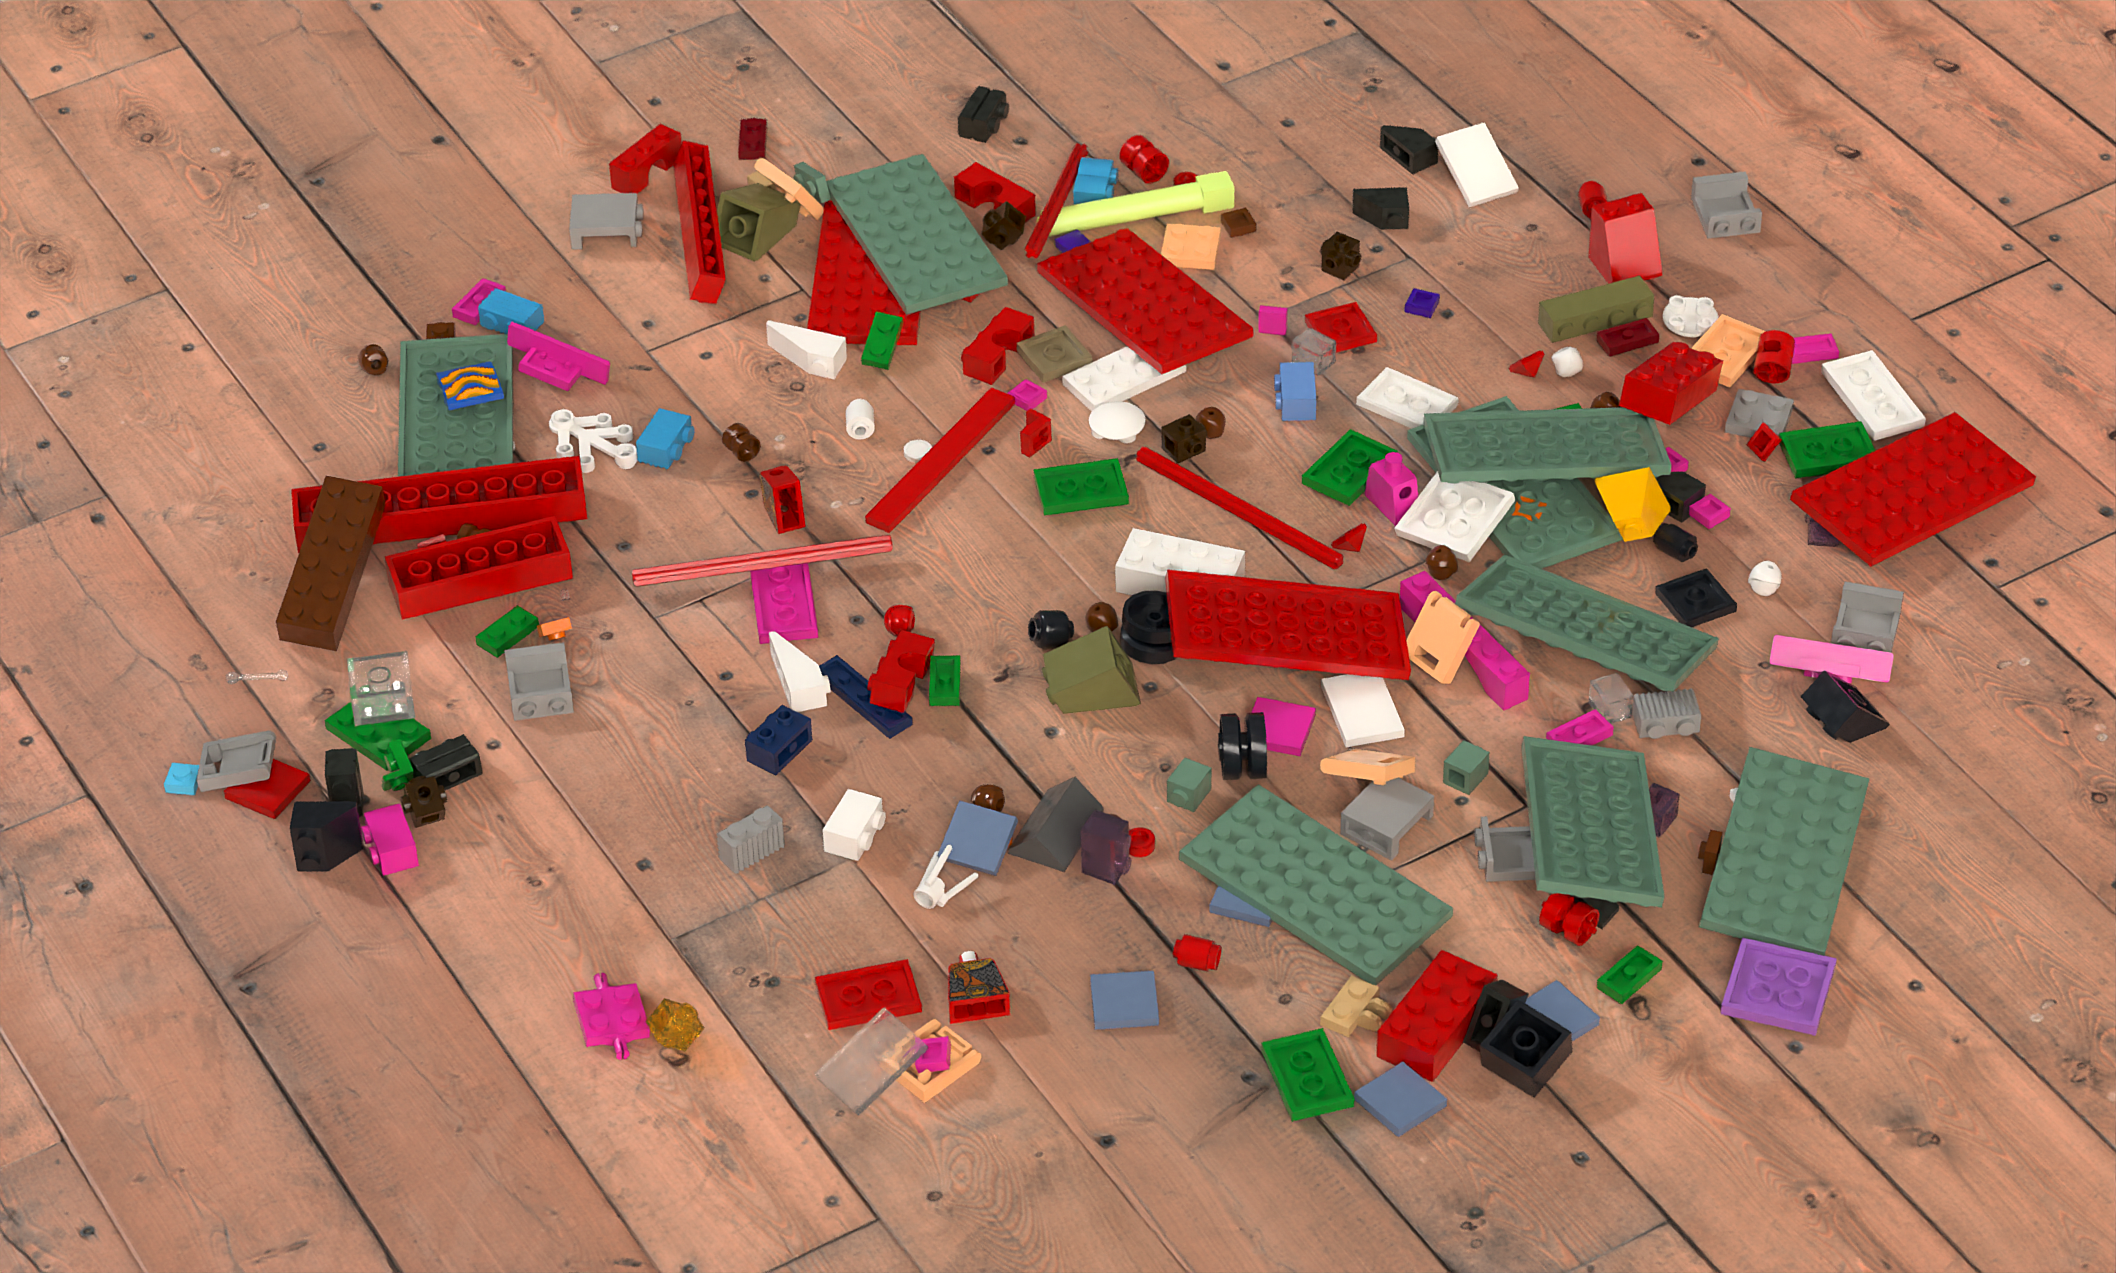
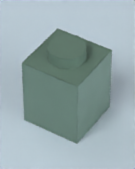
(1466, 767)
(1189, 784)

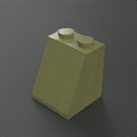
(754, 219)
(1090, 674)

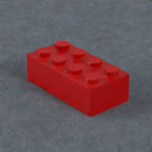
(1671, 382)
(1433, 1015)

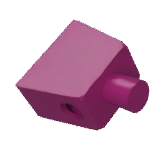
(1391, 487)

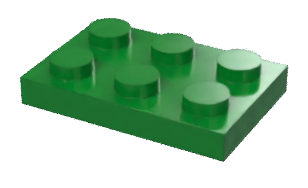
(1824, 448)
(1345, 467)
(1081, 486)
(374, 738)
(1307, 1074)

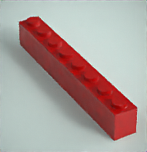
(699, 222)

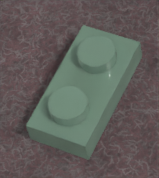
(812, 181)

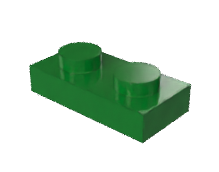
(882, 340)
(507, 631)
(945, 680)
(1629, 974)

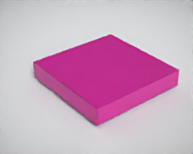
(1285, 724)

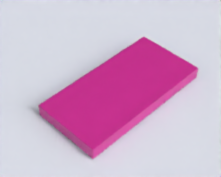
(784, 603)

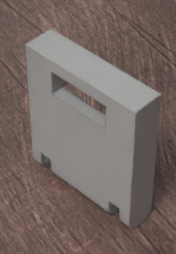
(242, 761)

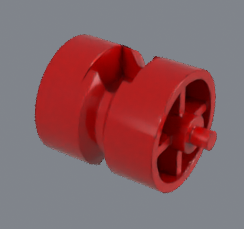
(1145, 160)
(1774, 356)
(1562, 915)

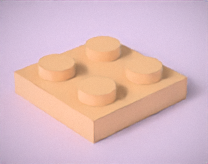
(1191, 246)

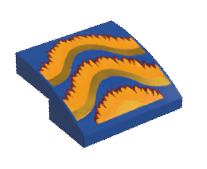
(470, 385)

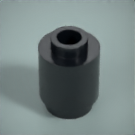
(1675, 542)

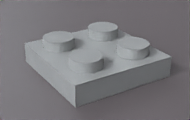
(1753, 409)

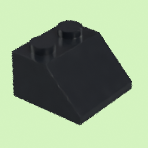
(1842, 708)
(324, 834)

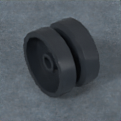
(1146, 628)
(1239, 746)

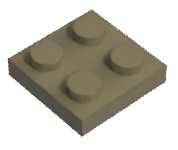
(1054, 353)

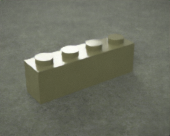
(1596, 309)

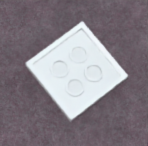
(1455, 515)

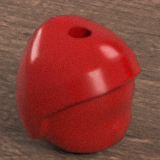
(899, 618)

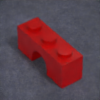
(631, 168)
(982, 185)
(987, 353)
(896, 673)

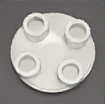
(1689, 315)
(1117, 421)

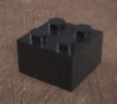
(1526, 1048)

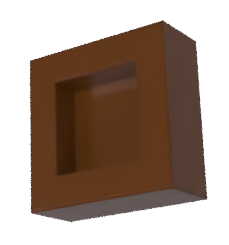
(1238, 222)
(440, 330)
(1710, 851)

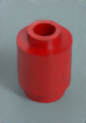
(1591, 194)
(1197, 953)

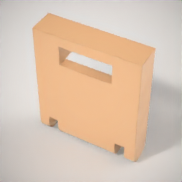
(791, 188)
(1441, 634)
(1369, 765)
(961, 1061)

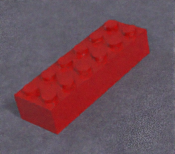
(478, 567)

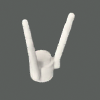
(932, 888)

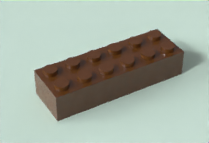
(330, 563)

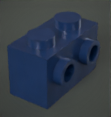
(778, 740)

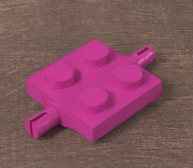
(611, 1015)

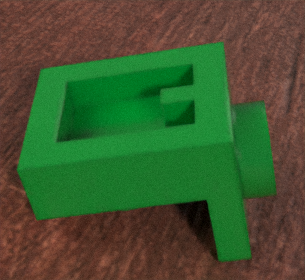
(397, 761)

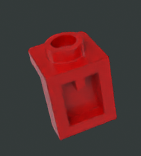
(1036, 433)

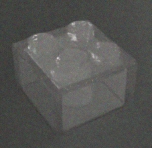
(381, 688)

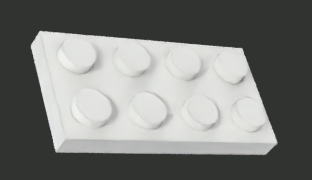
(1115, 378)
(1873, 395)

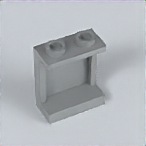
(1725, 205)
(605, 216)
(1868, 617)
(539, 681)
(1385, 815)
(1505, 852)

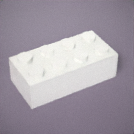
(1151, 554)

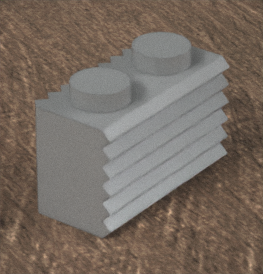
(1666, 713)
(750, 839)

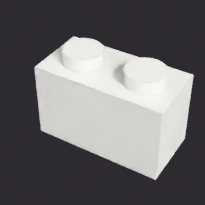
(853, 825)

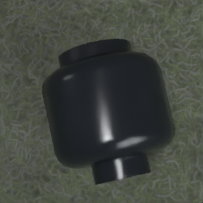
(1050, 629)

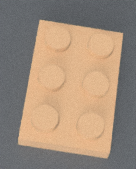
(1732, 343)

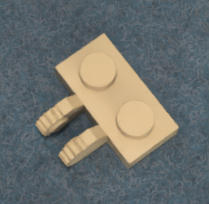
(1356, 1006)

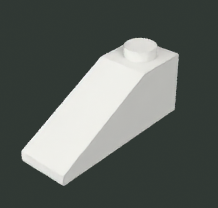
(809, 349)
(799, 675)

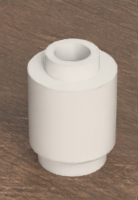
(860, 419)

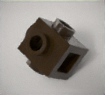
(1003, 225)
(1340, 255)
(1183, 438)
(424, 800)

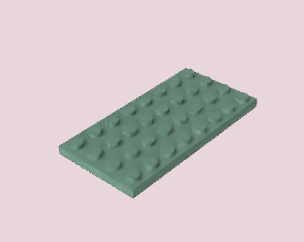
(915, 234)
(458, 438)
(1543, 444)
(1569, 523)
(1587, 623)
(1591, 822)
(1785, 852)
(1316, 884)

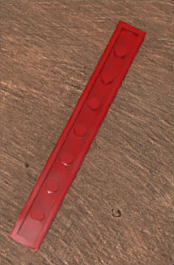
(940, 460)

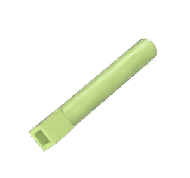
(1208, 193)

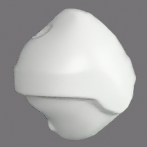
(1567, 362)
(1765, 578)

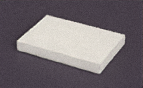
(1476, 164)
(1404, 398)
(1362, 709)

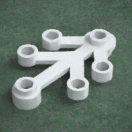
(565, 423)

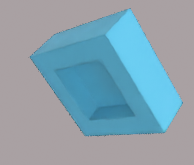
(182, 779)

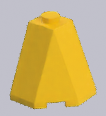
(1634, 502)

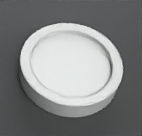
(916, 450)

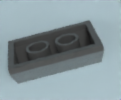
(1055, 826)

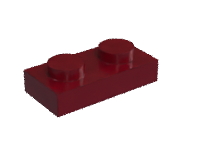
(752, 139)
(1627, 337)

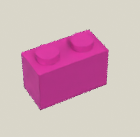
(390, 839)

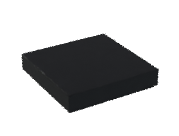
(1696, 598)

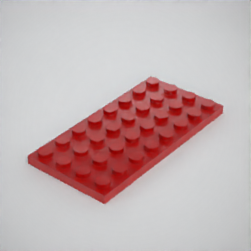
(850, 288)
(1145, 300)
(1912, 488)
(1287, 625)

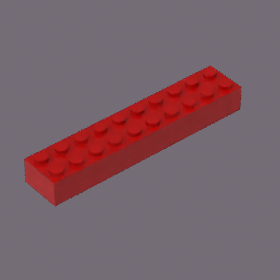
(480, 496)

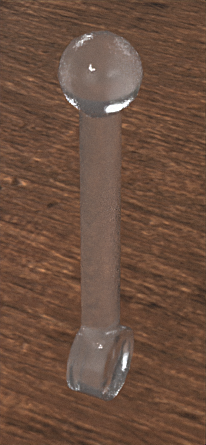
(233, 678)

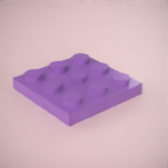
(1778, 986)

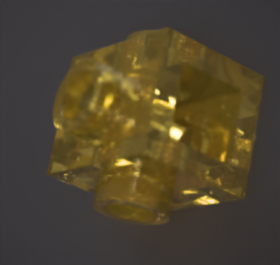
(675, 1024)

